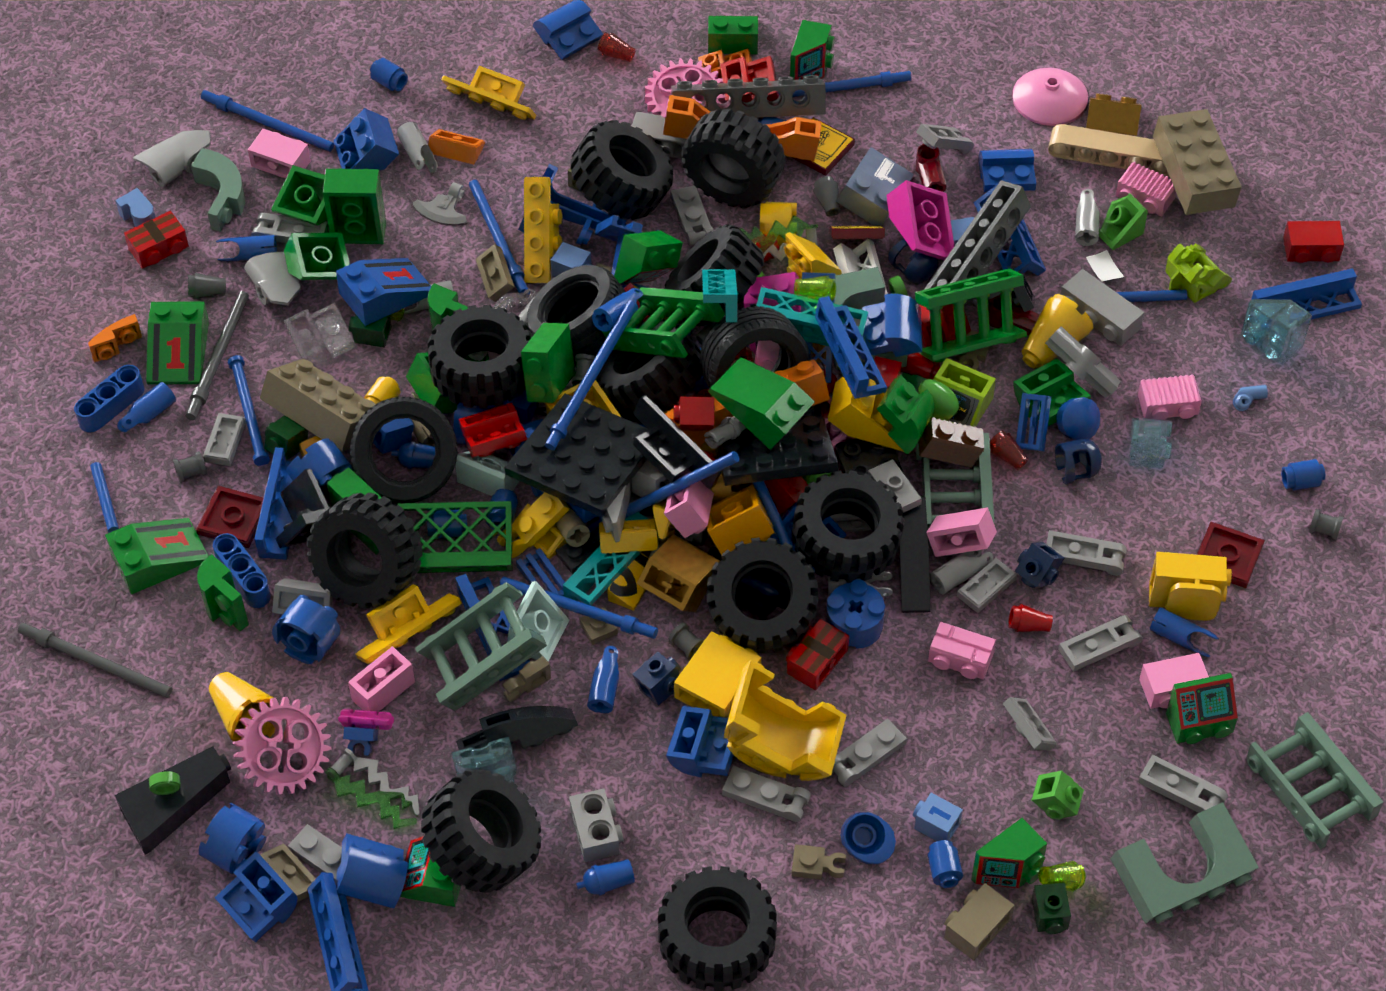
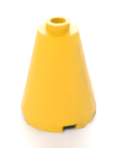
(1056, 313)
(233, 700)

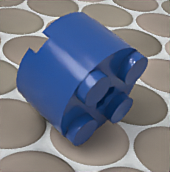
(323, 459)
(857, 612)
(307, 630)
(232, 838)

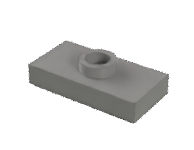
(224, 439)
(897, 482)
(986, 585)
(1029, 724)

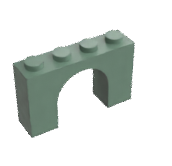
(861, 290)
(1159, 895)

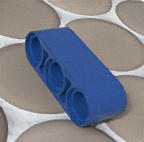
(109, 398)
(247, 580)

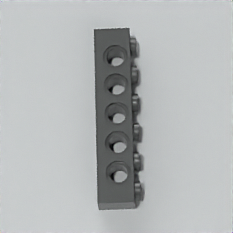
(811, 104)
(984, 235)

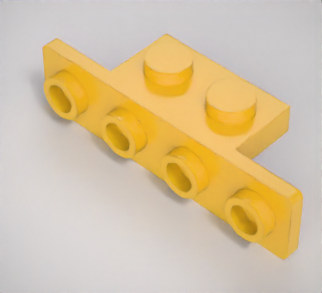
(494, 88)
(540, 229)
(402, 619)

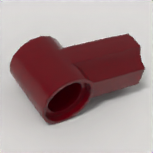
(929, 168)
(1020, 319)

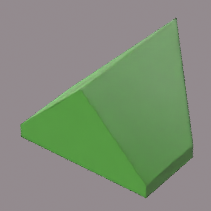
(1123, 222)

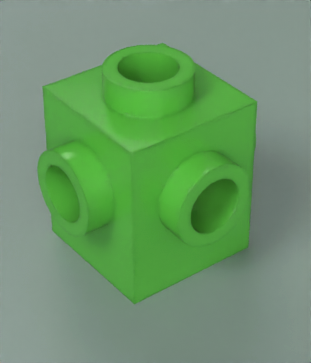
(1057, 795)

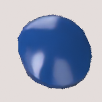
(1078, 418)
(864, 829)

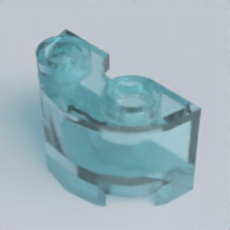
(1149, 442)
(494, 757)

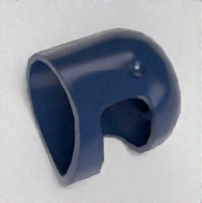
(919, 269)
(1076, 451)

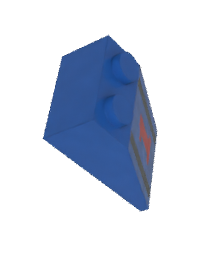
(381, 287)

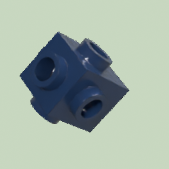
(1039, 565)
(657, 677)

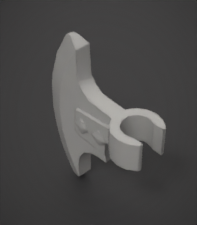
(443, 207)

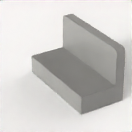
(289, 589)

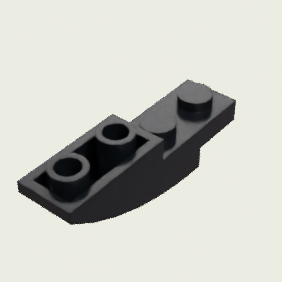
(527, 724)

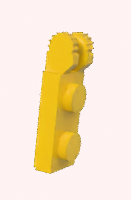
(535, 522)

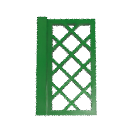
(464, 561)

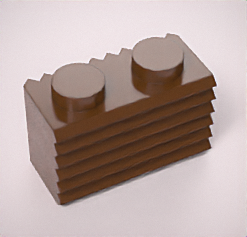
(951, 442)

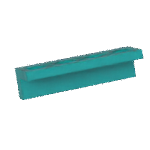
(721, 287)
(805, 321)
(593, 571)

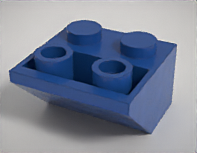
(366, 142)

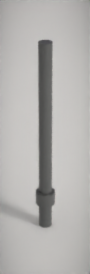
(200, 394)
(48, 639)

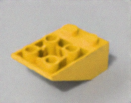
(860, 416)

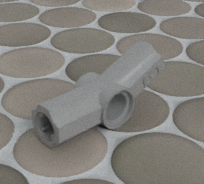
(1083, 362)

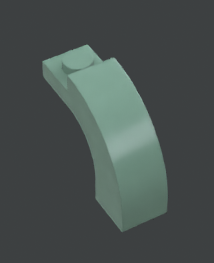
(222, 174)

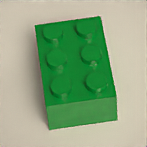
(355, 205)

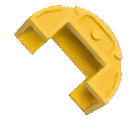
(777, 733)

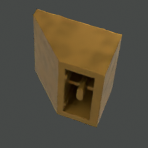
(1113, 115)
(678, 573)

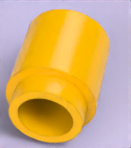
(383, 389)

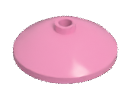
(1050, 96)

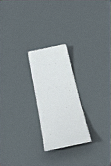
(1104, 266)

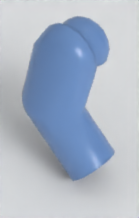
(1246, 395)

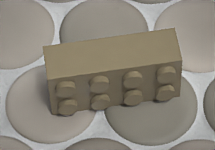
(1196, 162)
(315, 401)

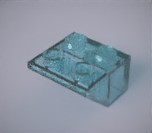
(1276, 327)

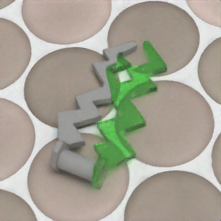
(767, 242)
(382, 797)

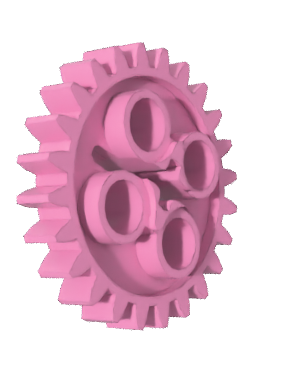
(656, 94)
(255, 743)

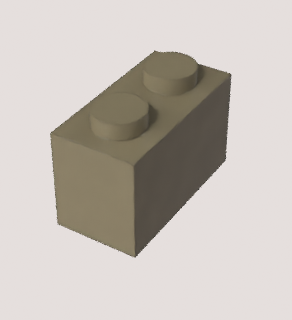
(978, 921)

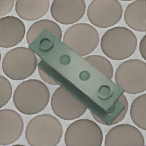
(979, 474)
(495, 666)
(1327, 757)

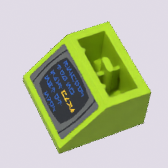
(971, 388)

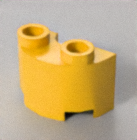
(776, 211)

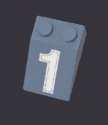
(870, 184)

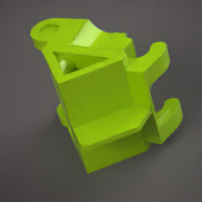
(1196, 279)

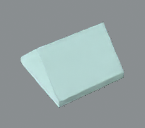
(483, 473)
(542, 616)

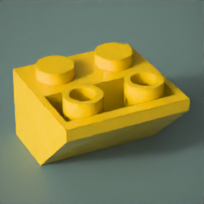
(807, 257)

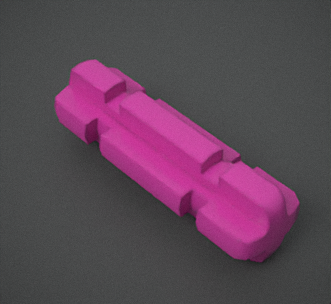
(366, 719)

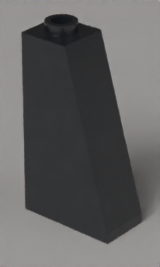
(158, 816)

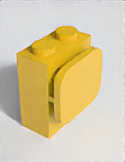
(1189, 584)
(713, 674)

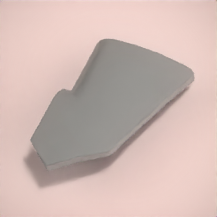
(174, 155)
(272, 278)

